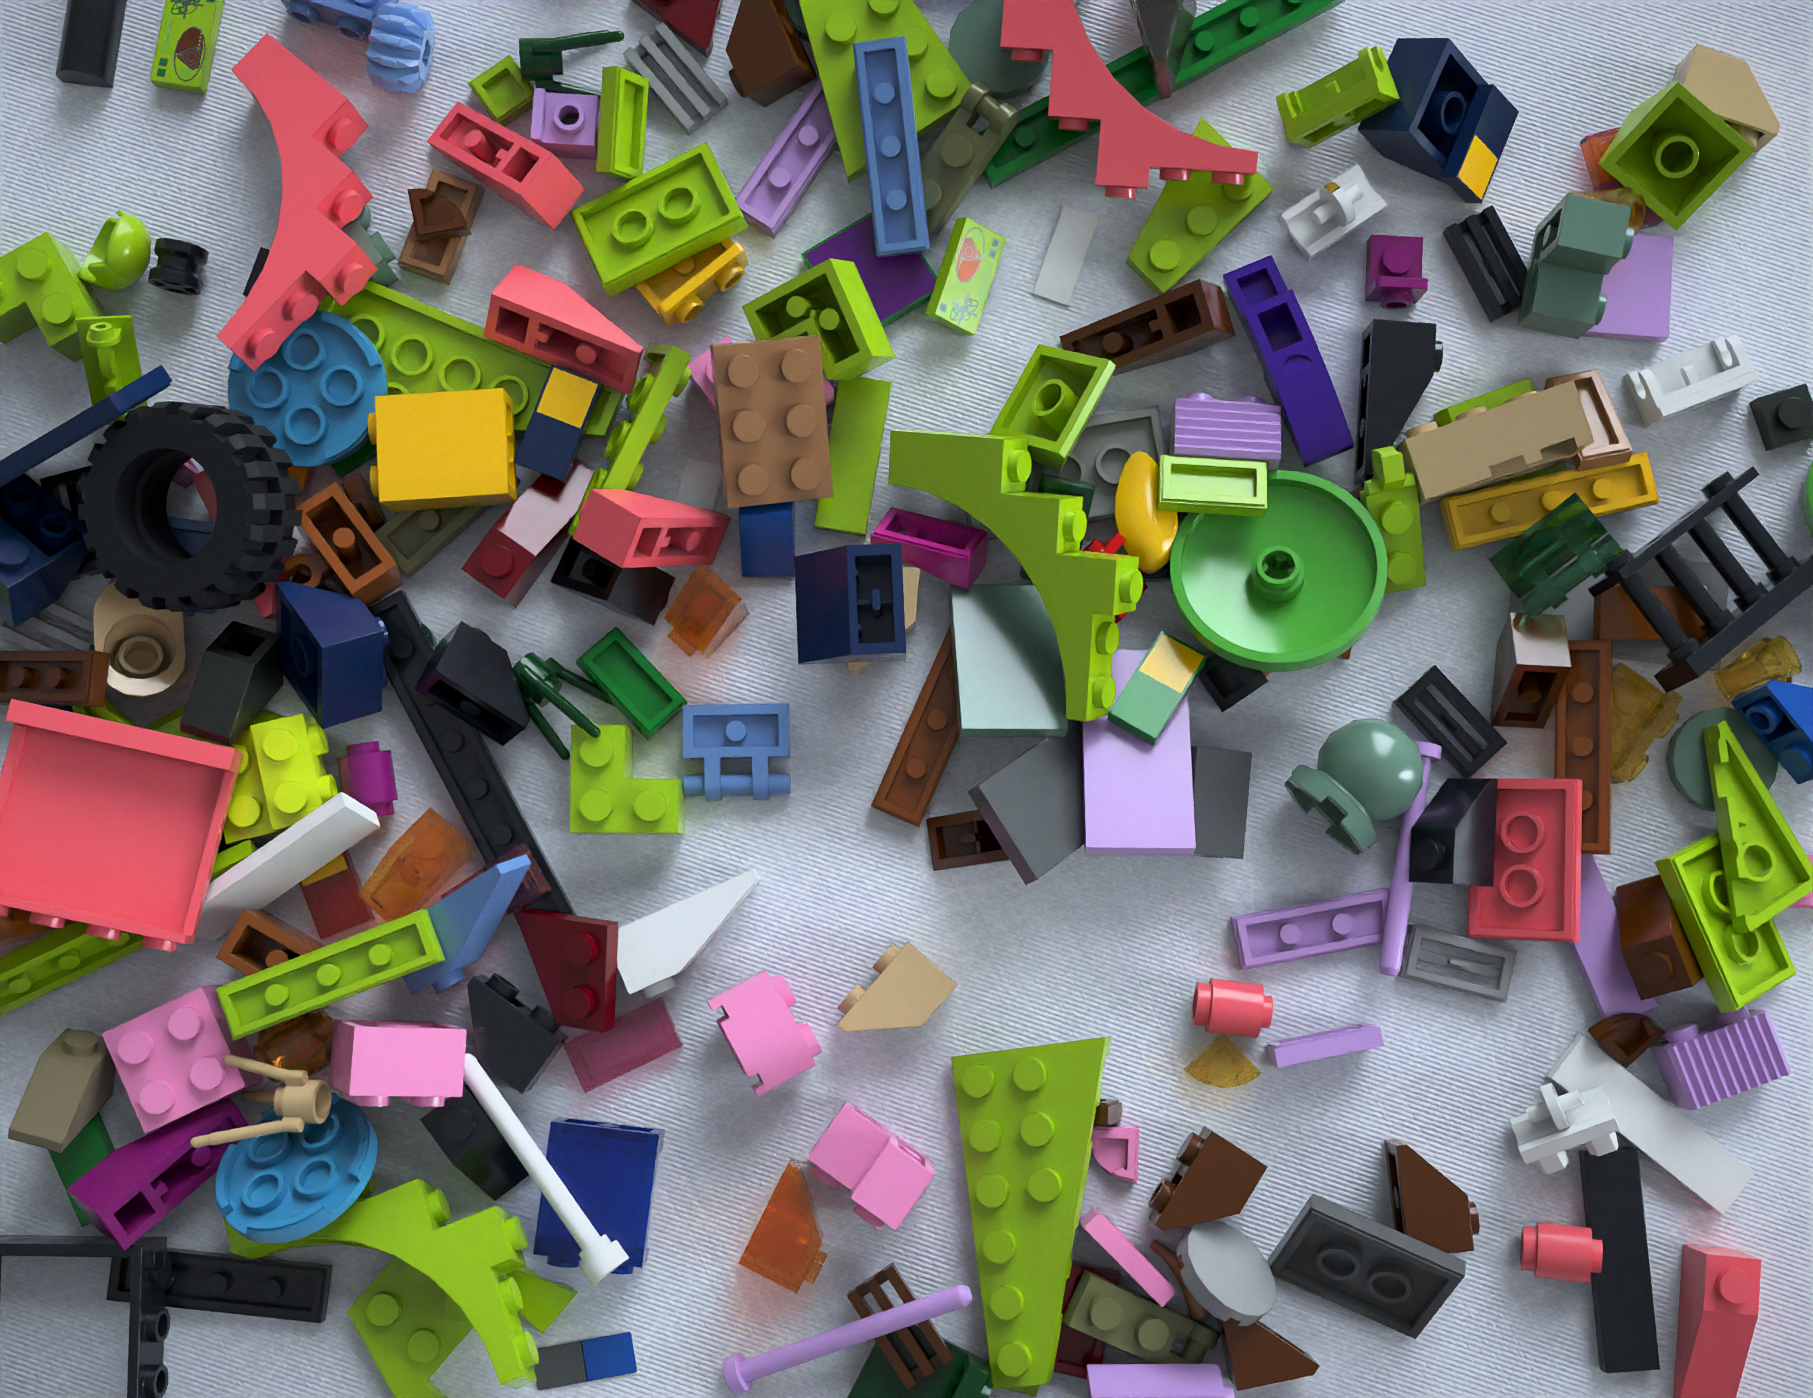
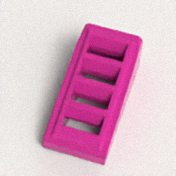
(936, 545)

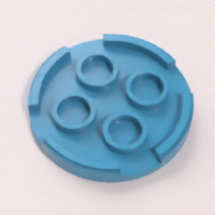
(313, 390)
(296, 1182)

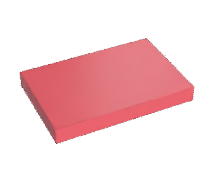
(1534, 864)

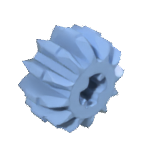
(400, 47)

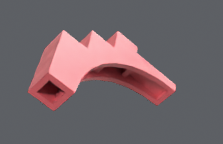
(1086, 92)
(318, 200)

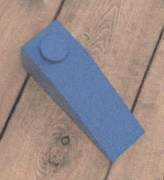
(468, 922)

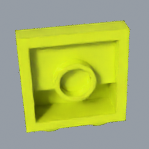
(278, 777)

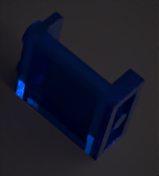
(613, 1181)

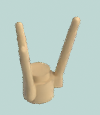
(296, 1100)

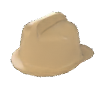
(142, 643)

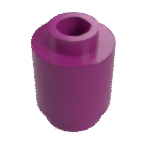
(369, 777)

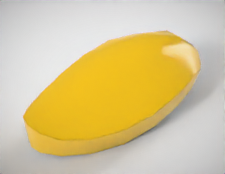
(1146, 530)

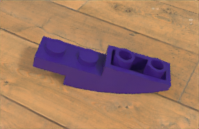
(1289, 360)

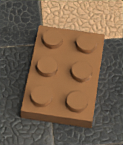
(771, 420)

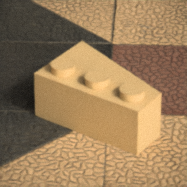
(1496, 443)

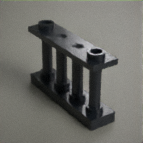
(1721, 628)

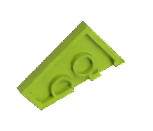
(1192, 221)

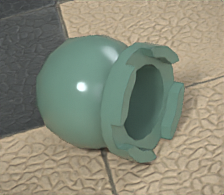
(1361, 778)

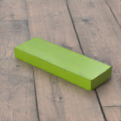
(854, 455)

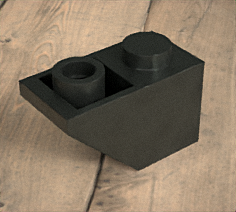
(233, 683)

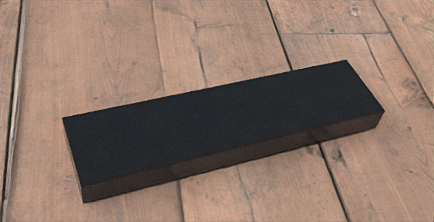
(236, 1285)
(1624, 1287)

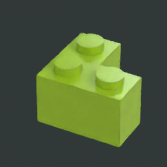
(44, 291)
(827, 304)
(607, 796)

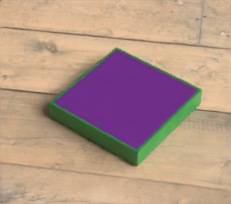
(892, 282)

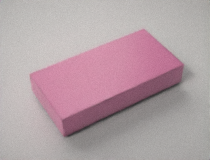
(1128, 1256)

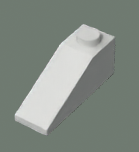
(671, 938)

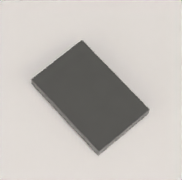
(1037, 804)
(1365, 1266)

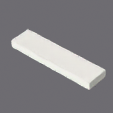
(285, 862)
(1655, 1126)

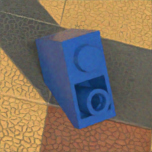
(1784, 722)

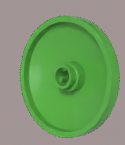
(1283, 584)

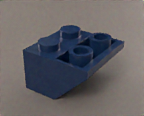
(37, 549)
(850, 605)

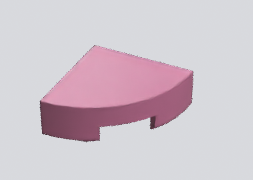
(1117, 1150)

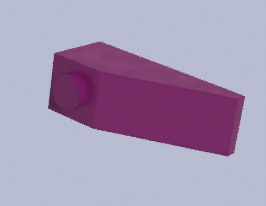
(153, 1174)

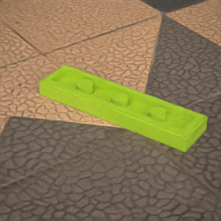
(330, 974)

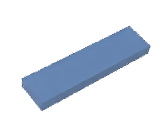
(891, 146)

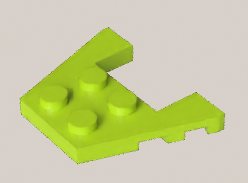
(417, 1325)

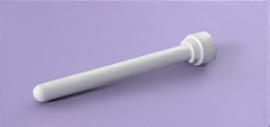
(597, 1252)

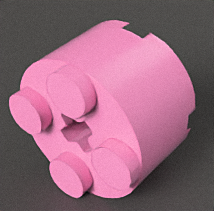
(764, 1031)

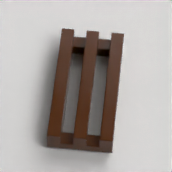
(925, 1365)

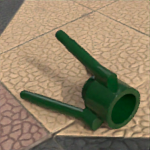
(543, 58)
(540, 685)

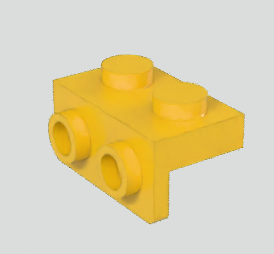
(681, 289)

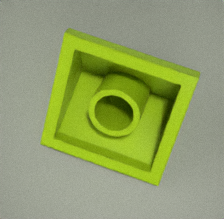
(1674, 153)
(1054, 402)

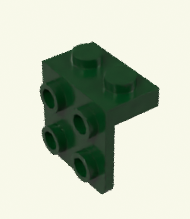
(959, 1378)

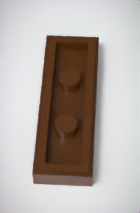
(54, 677)

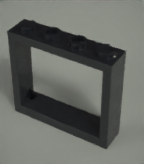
(147, 1317)

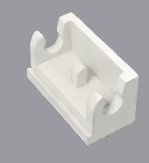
(1691, 380)

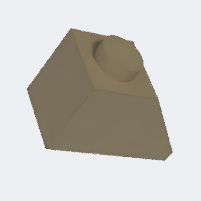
(64, 1091)

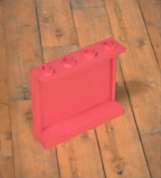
(110, 824)

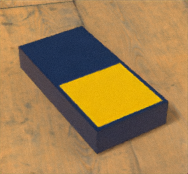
(1479, 143)
(558, 423)

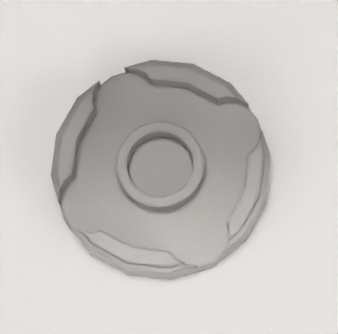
(1226, 1273)

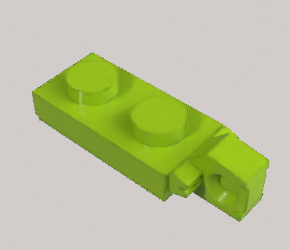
(1395, 508)

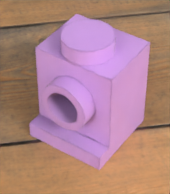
(566, 141)

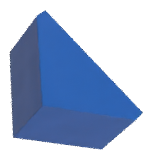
(767, 540)

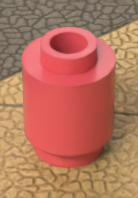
(1231, 1007)
(1560, 1252)

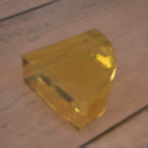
(1222, 1065)

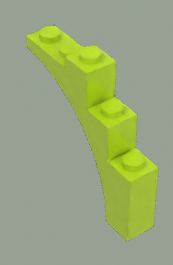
(1044, 533)
(462, 1258)

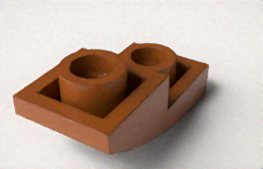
(1619, 619)

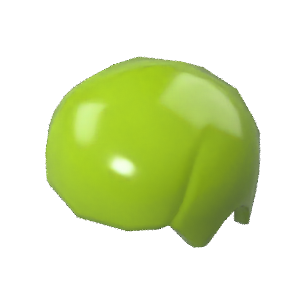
(118, 253)

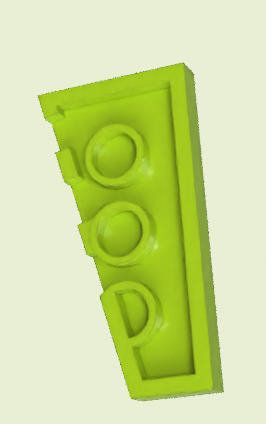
(645, 423)

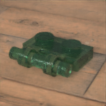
(1549, 546)

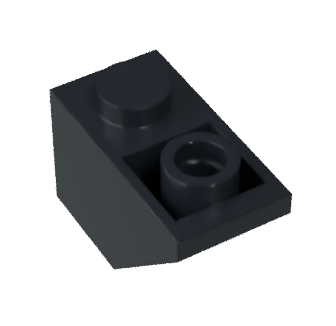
(509, 1035)

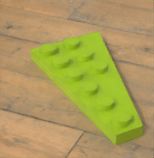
(935, 75)
(443, 353)
(1026, 1169)

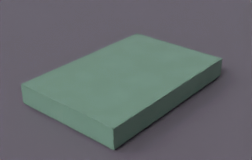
(1006, 663)

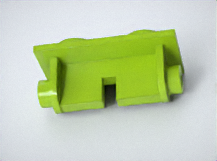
(109, 355)

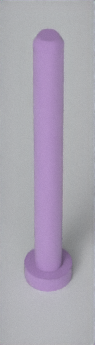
(1401, 888)

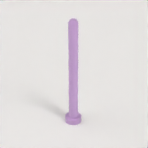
(741, 1371)

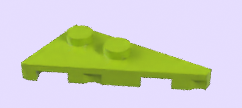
(1759, 850)

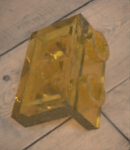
(1638, 718)

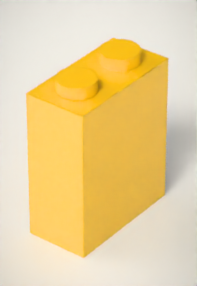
(443, 450)

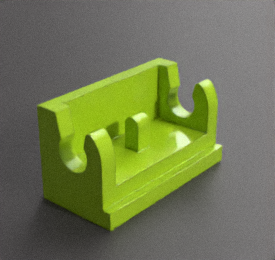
(1338, 99)

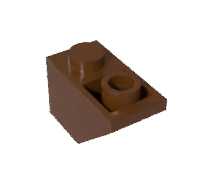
(1208, 1185)

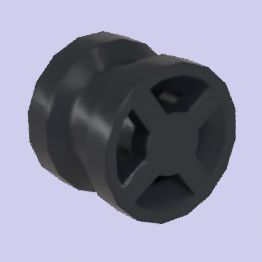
(178, 266)

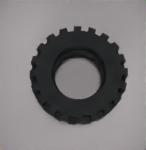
(129, 510)

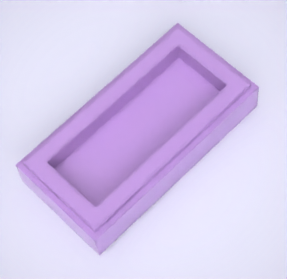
(1323, 1044)

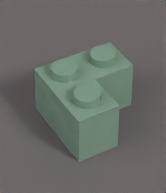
(1568, 265)

